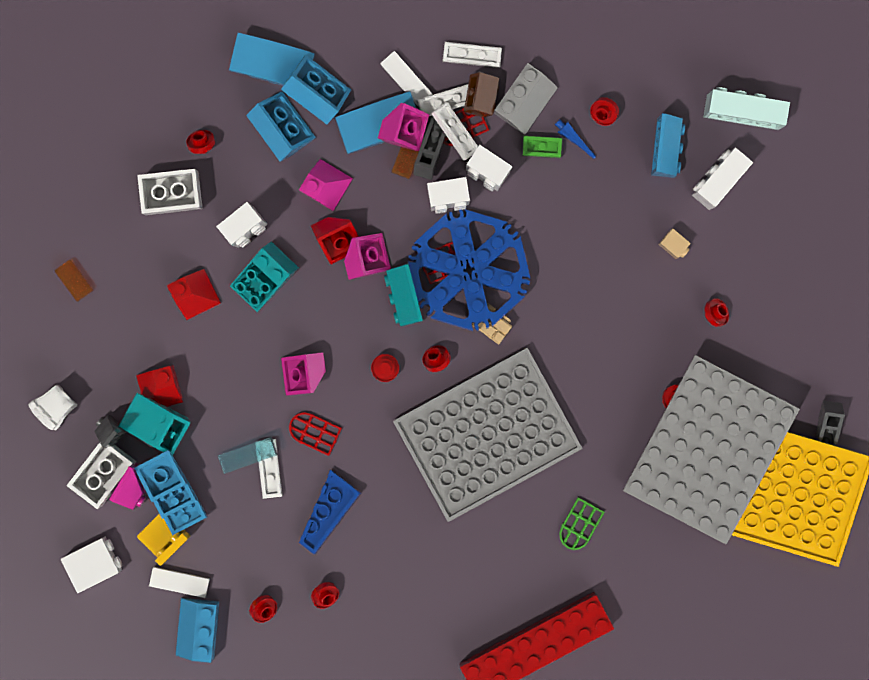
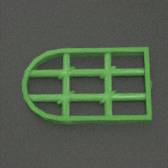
(587, 521)

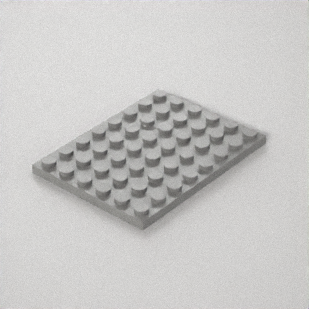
(487, 434)
(711, 449)

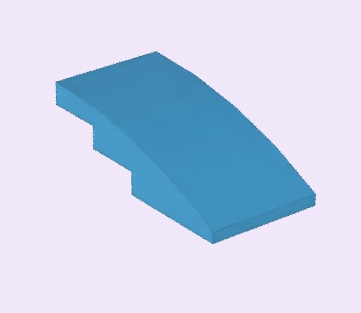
(265, 59)
(362, 126)
(170, 492)

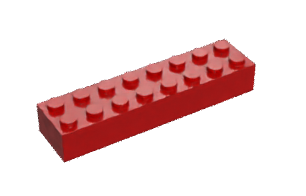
(540, 642)

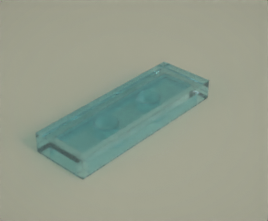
(247, 455)

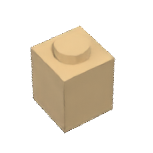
(675, 244)

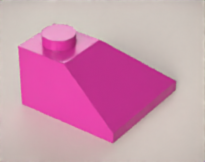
(404, 127)
(325, 184)
(366, 256)
(302, 373)
(129, 490)

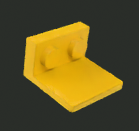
(160, 541)

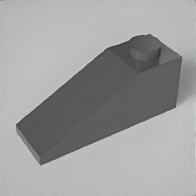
(430, 151)
(830, 422)
(108, 431)

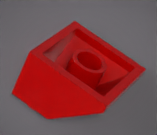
(334, 237)
(194, 294)
(161, 386)

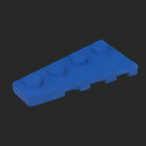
(333, 504)

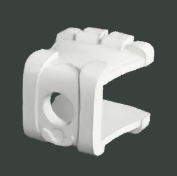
(52, 407)

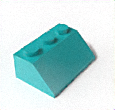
(403, 295)

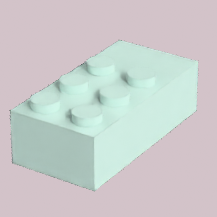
(746, 109)

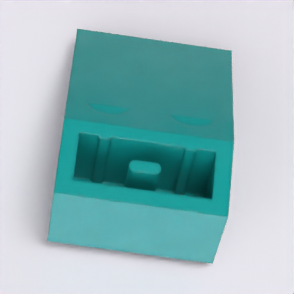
(264, 276)
(154, 423)

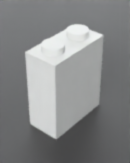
(92, 564)

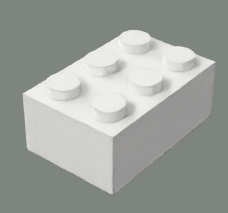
(488, 168)
(721, 178)
(170, 192)
(448, 194)
(242, 225)
(100, 474)

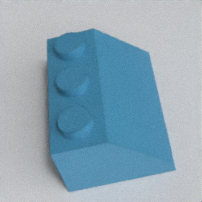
(316, 89)
(280, 126)
(667, 146)
(197, 629)

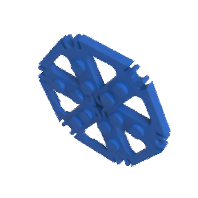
(486, 274)

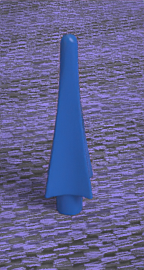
(568, 132)

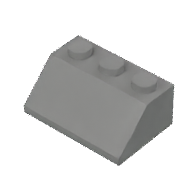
(525, 99)

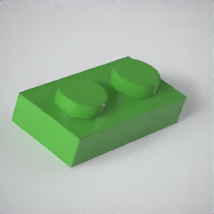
(542, 146)

